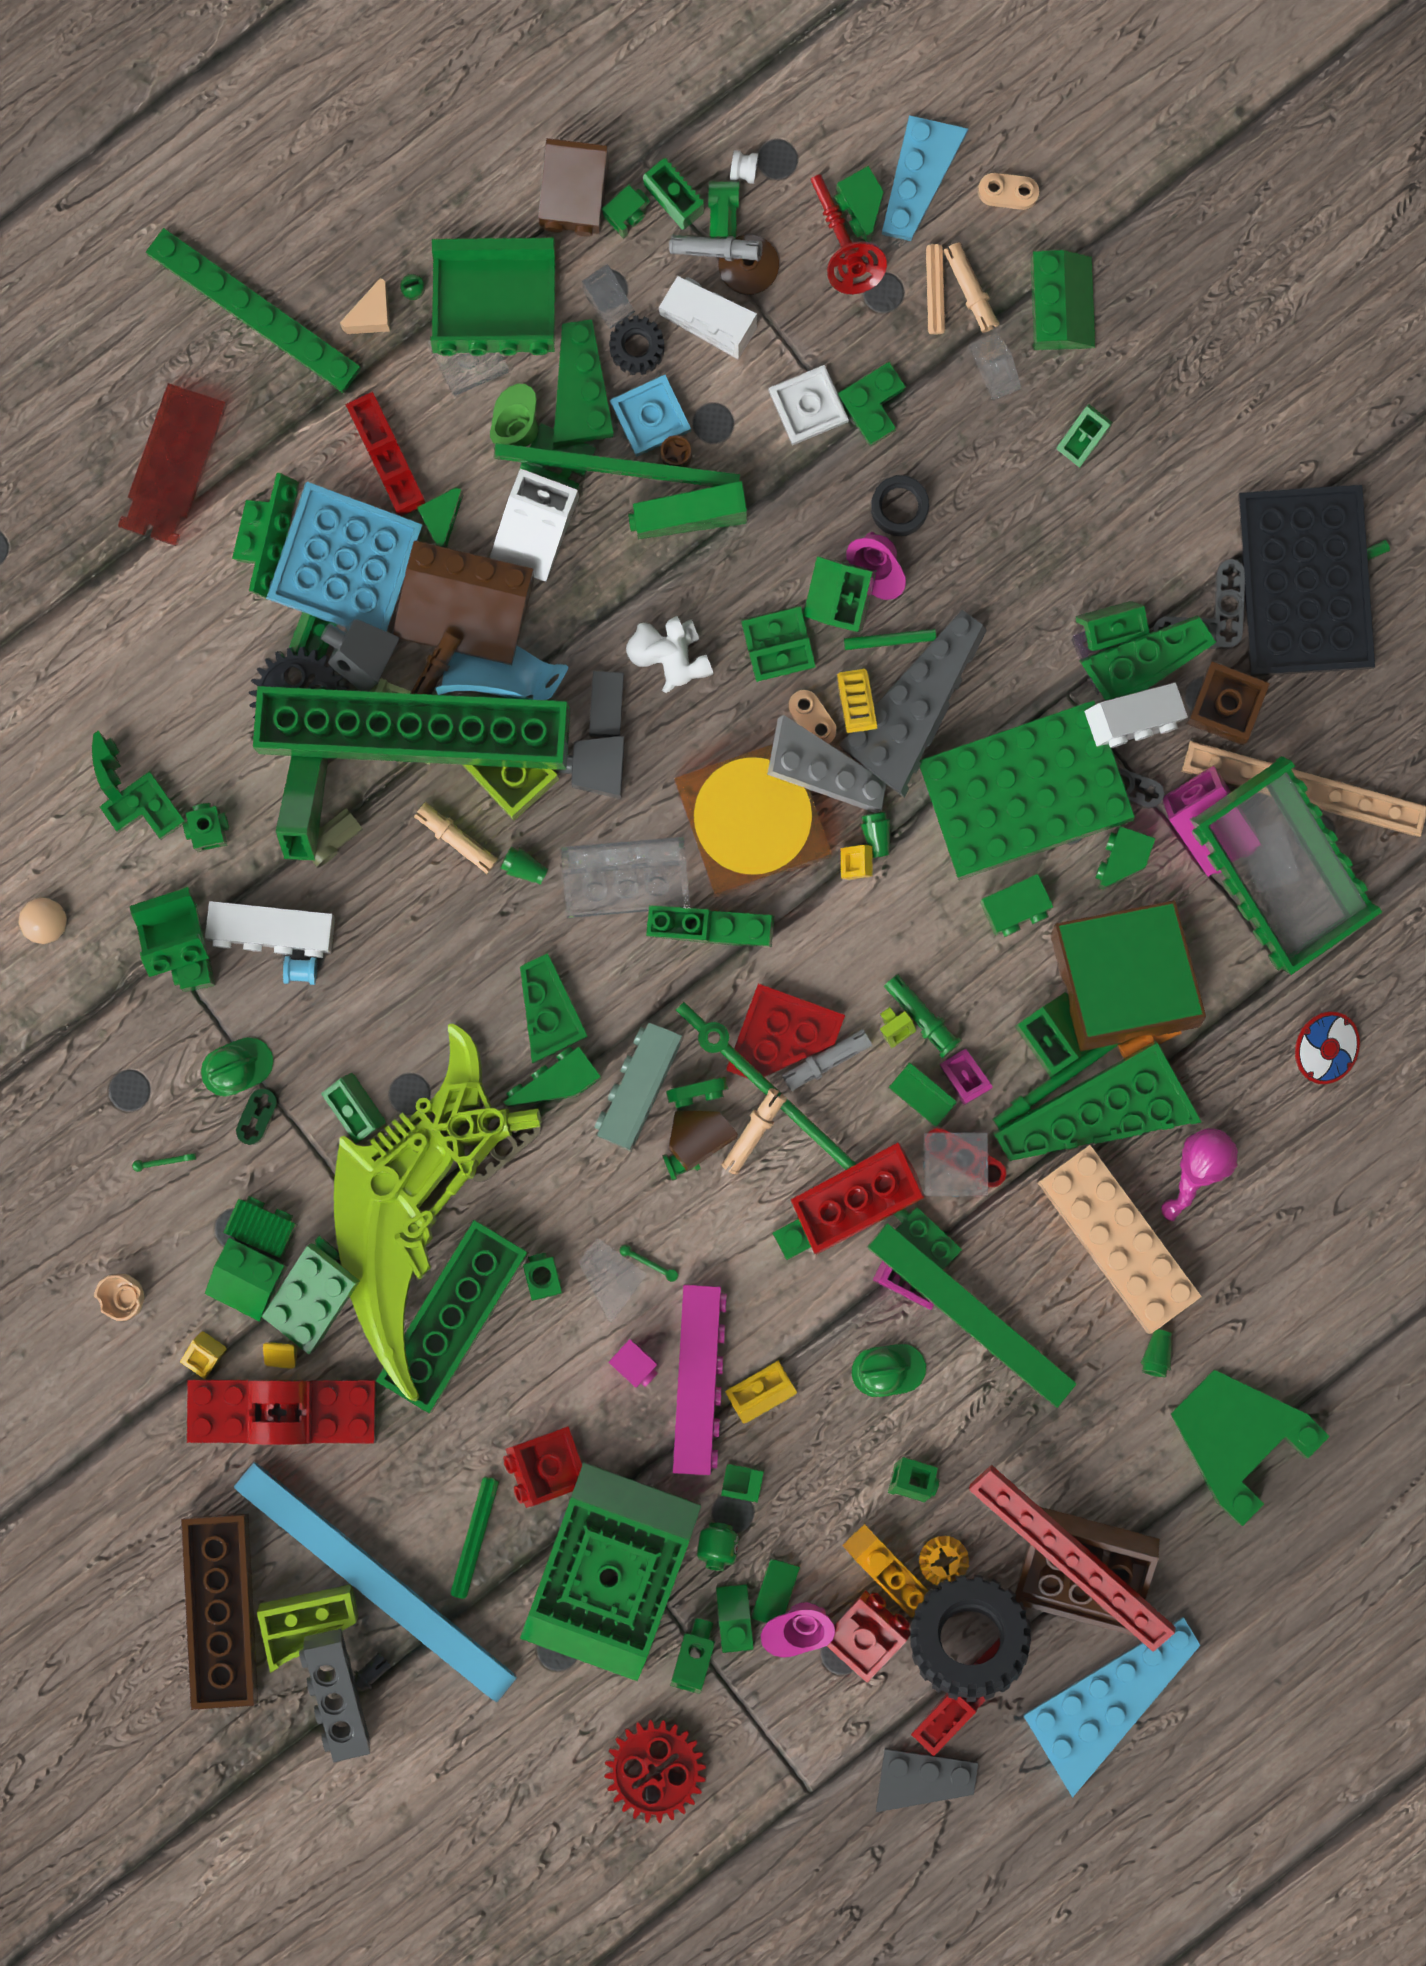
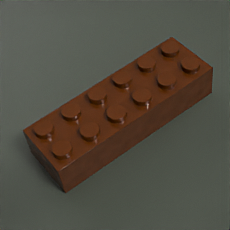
(219, 1611)

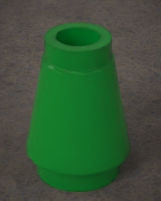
(877, 833)
(523, 866)
(1158, 1354)

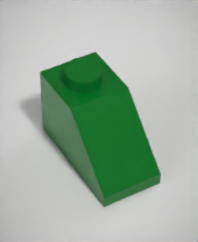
(734, 1618)

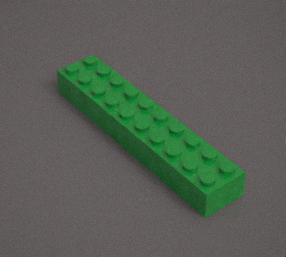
(412, 727)

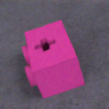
(634, 1364)

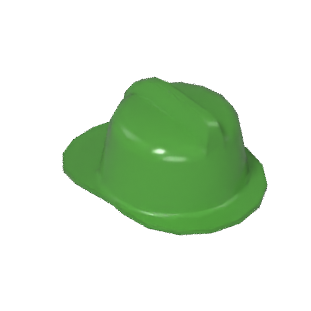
(515, 417)

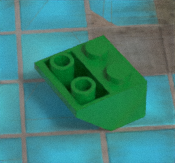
(839, 594)
(1052, 1035)

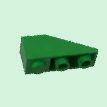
(563, 1080)

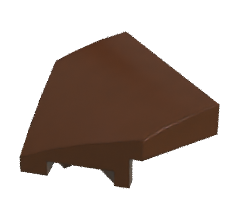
(698, 1136)

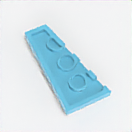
(922, 164)

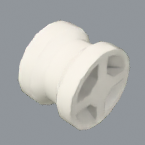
(744, 167)

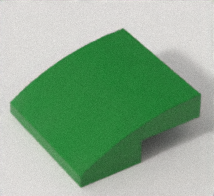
(778, 643)

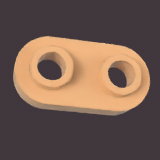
(1008, 194)
(813, 716)

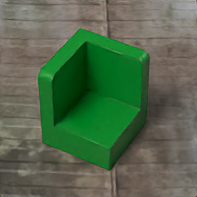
(742, 1483)

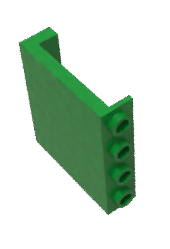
(493, 296)

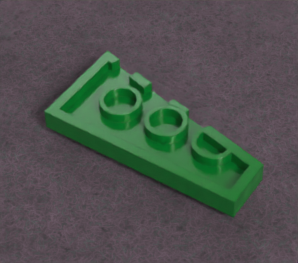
(1147, 659)

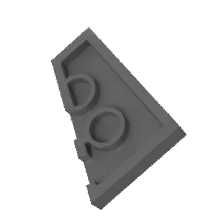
(922, 1779)

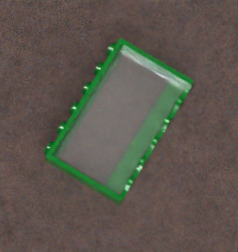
(1284, 867)

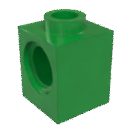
(550, 1289)

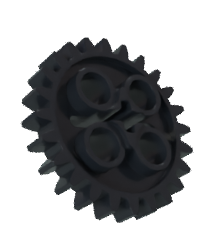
(278, 671)

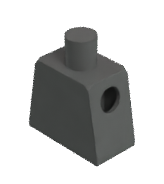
(360, 652)
(597, 766)

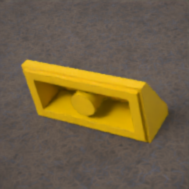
(761, 1392)

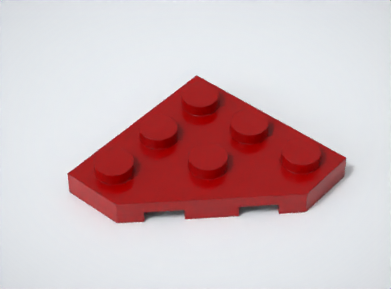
(783, 1031)

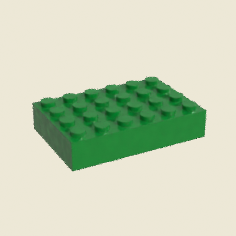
(1025, 791)

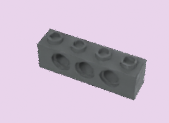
(330, 1650)

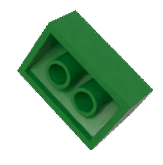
(1062, 300)

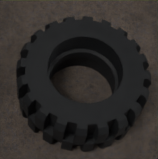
(978, 1597)

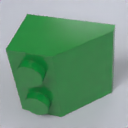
(245, 1278)

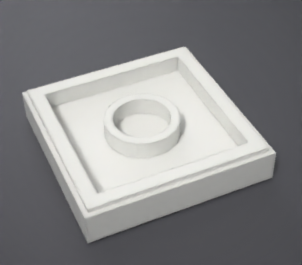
(808, 405)

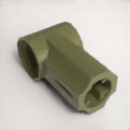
(334, 836)

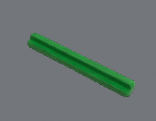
(474, 1537)

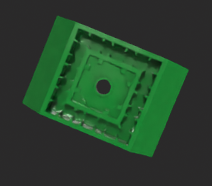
(619, 1528)

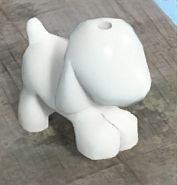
(649, 647)

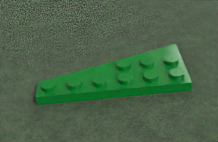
(1112, 1105)

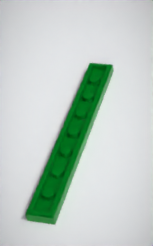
(613, 466)
(971, 1315)

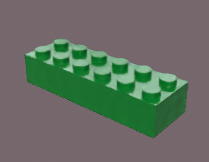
(456, 1312)

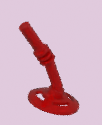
(852, 258)

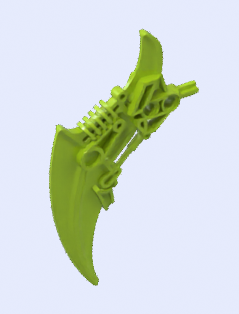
(378, 1201)

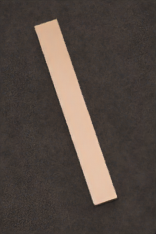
(1325, 793)

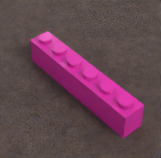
(697, 1380)

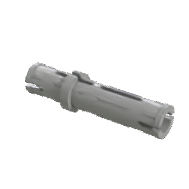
(713, 247)
(821, 1063)

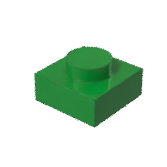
(792, 1239)

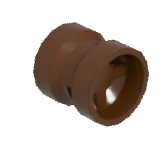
(674, 447)

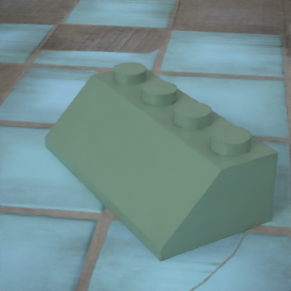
(639, 1086)

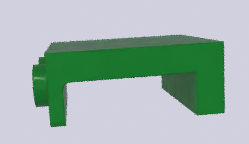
(169, 932)

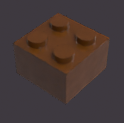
(1227, 703)

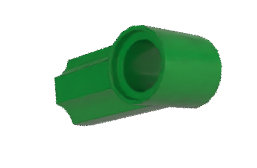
(723, 202)

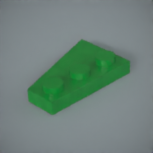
(549, 1011)

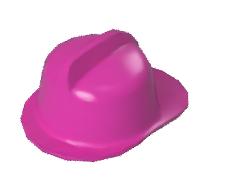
(881, 555)
(798, 1631)

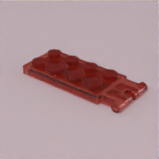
(173, 463)

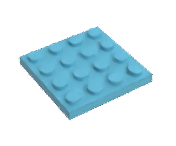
(343, 559)

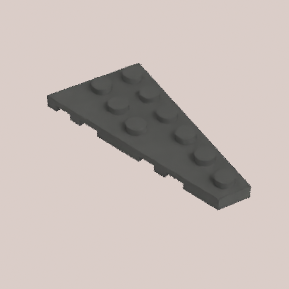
(916, 706)

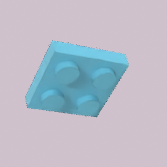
(650, 415)

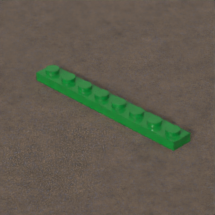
(253, 310)

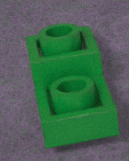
(105, 764)

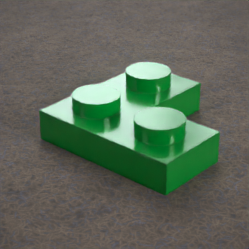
(864, 402)
(144, 799)

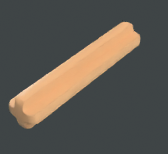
(935, 289)

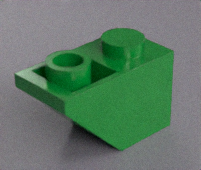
(862, 199)
(1126, 858)

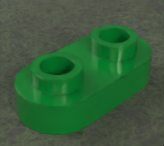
(684, 1095)

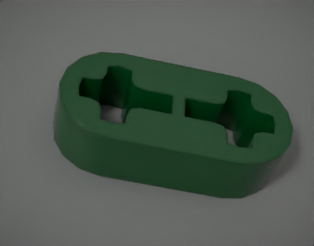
(250, 1113)

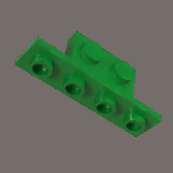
(264, 532)

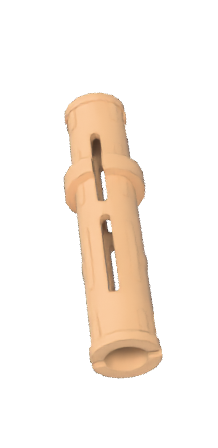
(976, 298)
(455, 837)
(760, 1121)

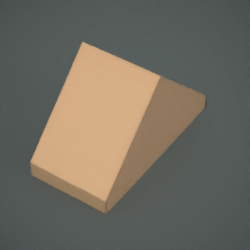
(370, 313)

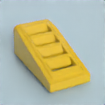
(855, 683)

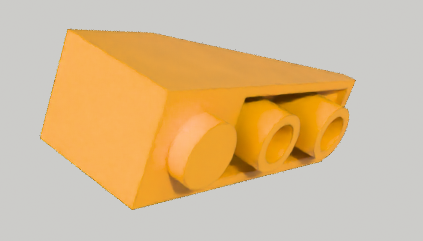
(886, 1569)

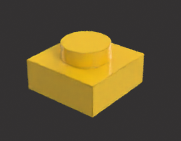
(856, 862)

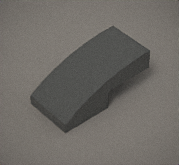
(606, 704)

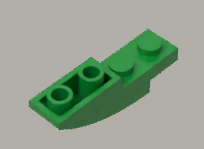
(710, 926)

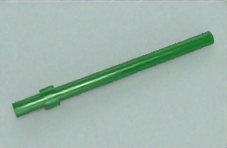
(1021, 1105)

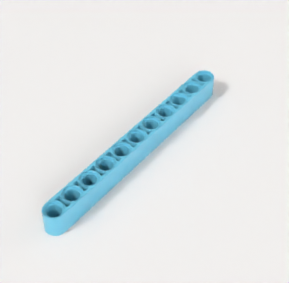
(375, 1582)

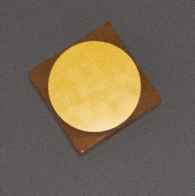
(750, 822)

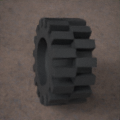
(636, 363)

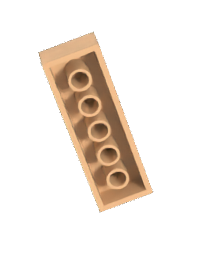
(1119, 1239)

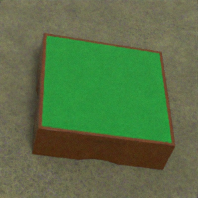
(1128, 975)

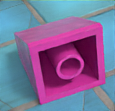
(1189, 802)

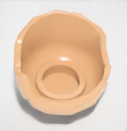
(42, 920)
(120, 1296)

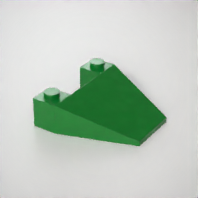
(1232, 1431)

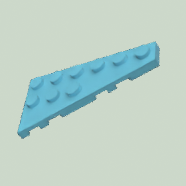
(1097, 1711)

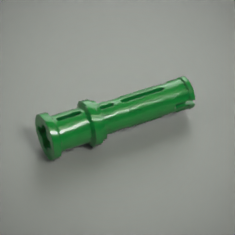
(931, 1026)

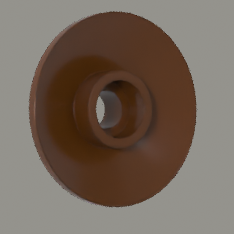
(754, 278)

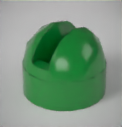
(415, 291)

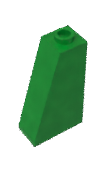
(690, 511)
(302, 807)

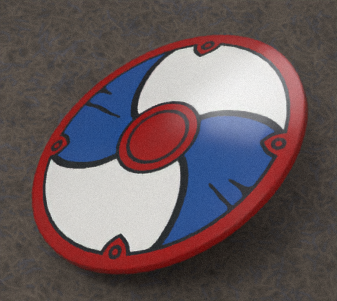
(1327, 1047)

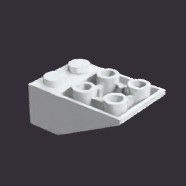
(534, 523)

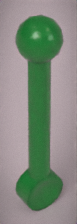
(138, 1165)
(671, 1275)

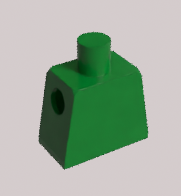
(690, 1671)

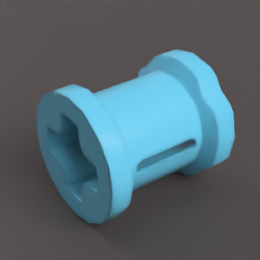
(300, 970)

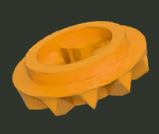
(930, 1554)

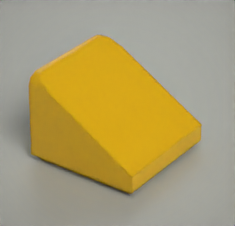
(203, 1354)
(280, 1355)

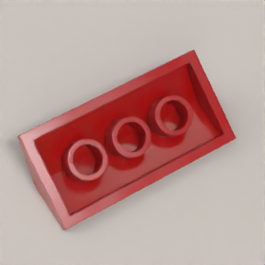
(858, 1198)

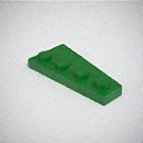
(581, 394)

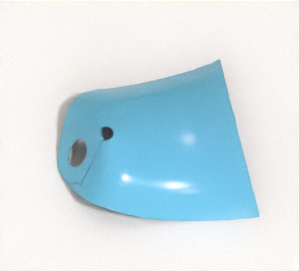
(515, 681)

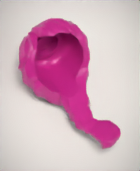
(1205, 1160)

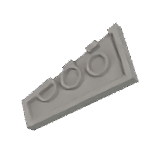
(817, 766)

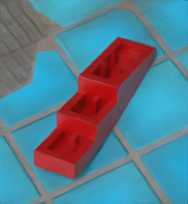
(385, 454)
(949, 1714)

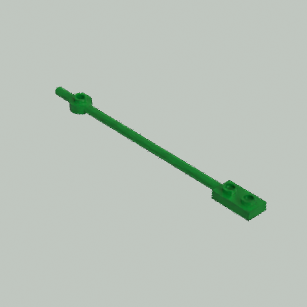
(914, 1226)

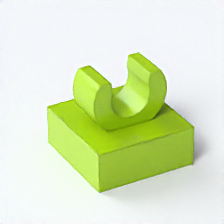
(896, 1027)

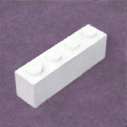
(270, 927)

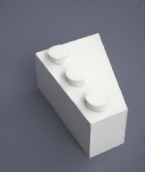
(709, 316)
(1136, 716)

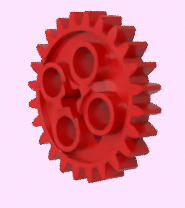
(638, 1747)

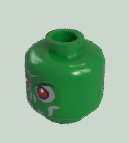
(718, 1546)

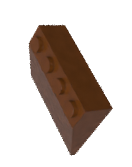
(465, 596)
(1123, 1551)

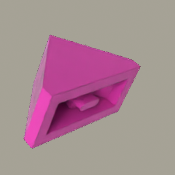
(965, 1076)

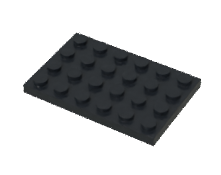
(1306, 580)

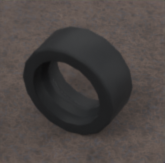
(892, 483)

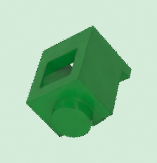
(626, 210)
(923, 1474)

